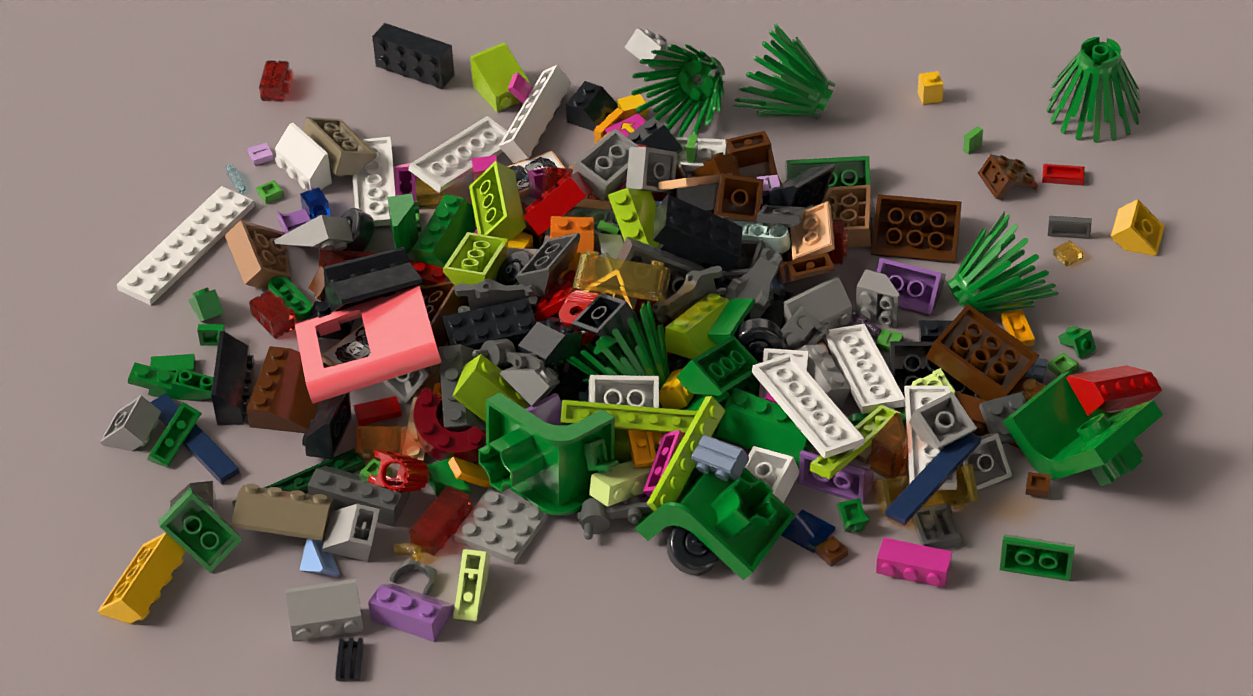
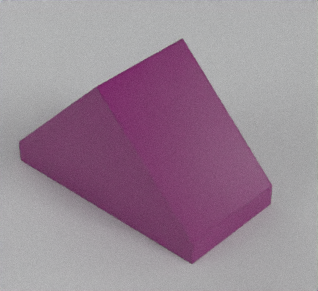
(405, 182)

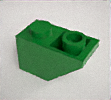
(206, 304)
(442, 475)

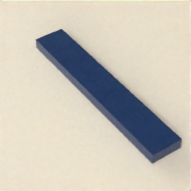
(199, 444)
(931, 478)

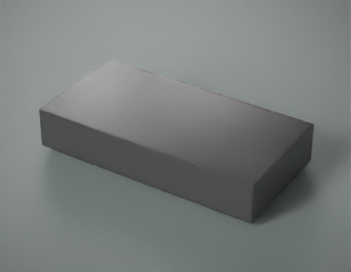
(1069, 226)

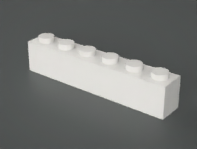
(535, 114)

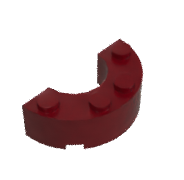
(439, 441)

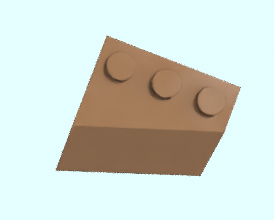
(855, 208)
(257, 253)

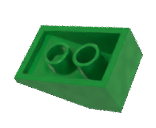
(404, 221)
(199, 530)

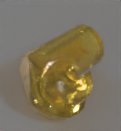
(410, 548)

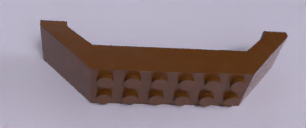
(755, 159)

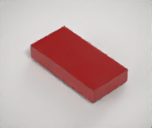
(1063, 174)
(377, 410)

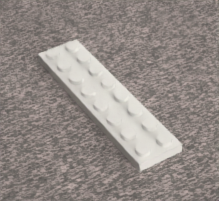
(185, 245)

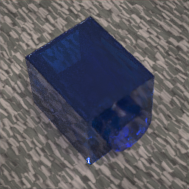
(315, 203)

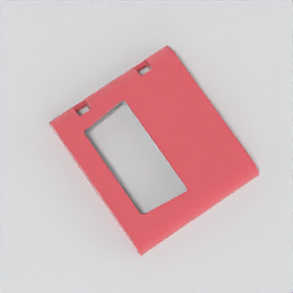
(397, 338)

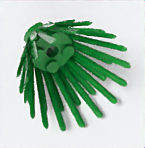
(1097, 67)
(693, 80)
(799, 84)
(985, 283)
(640, 356)

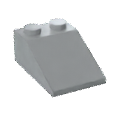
(605, 164)
(321, 232)

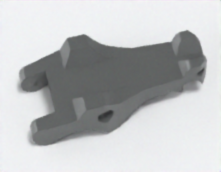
(757, 282)
(696, 287)
(493, 293)

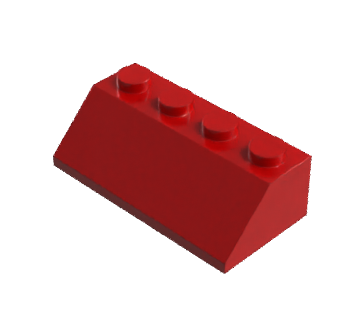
(1114, 388)

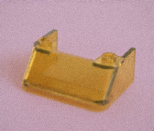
(622, 277)
(966, 491)

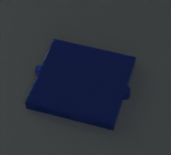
(808, 530)

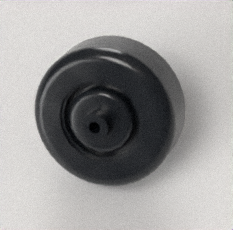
(361, 227)
(512, 266)
(759, 334)
(689, 552)

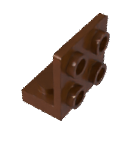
(1001, 173)

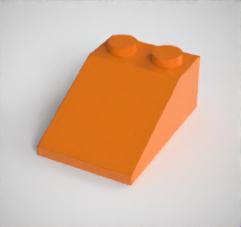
(564, 226)

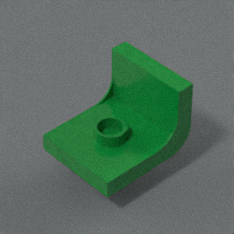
(1065, 440)
(539, 458)
(730, 517)

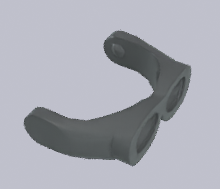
(412, 566)

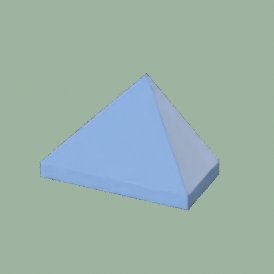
(318, 561)

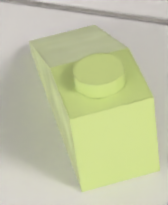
(471, 584)

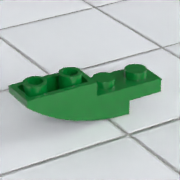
(178, 385)

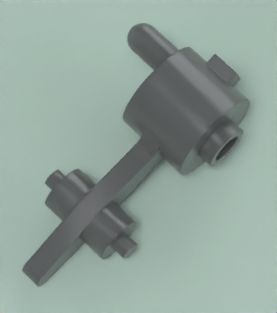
(503, 354)
(596, 516)

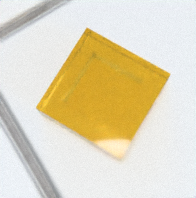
(1068, 253)

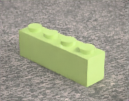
(619, 484)

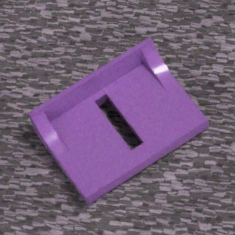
(292, 220)

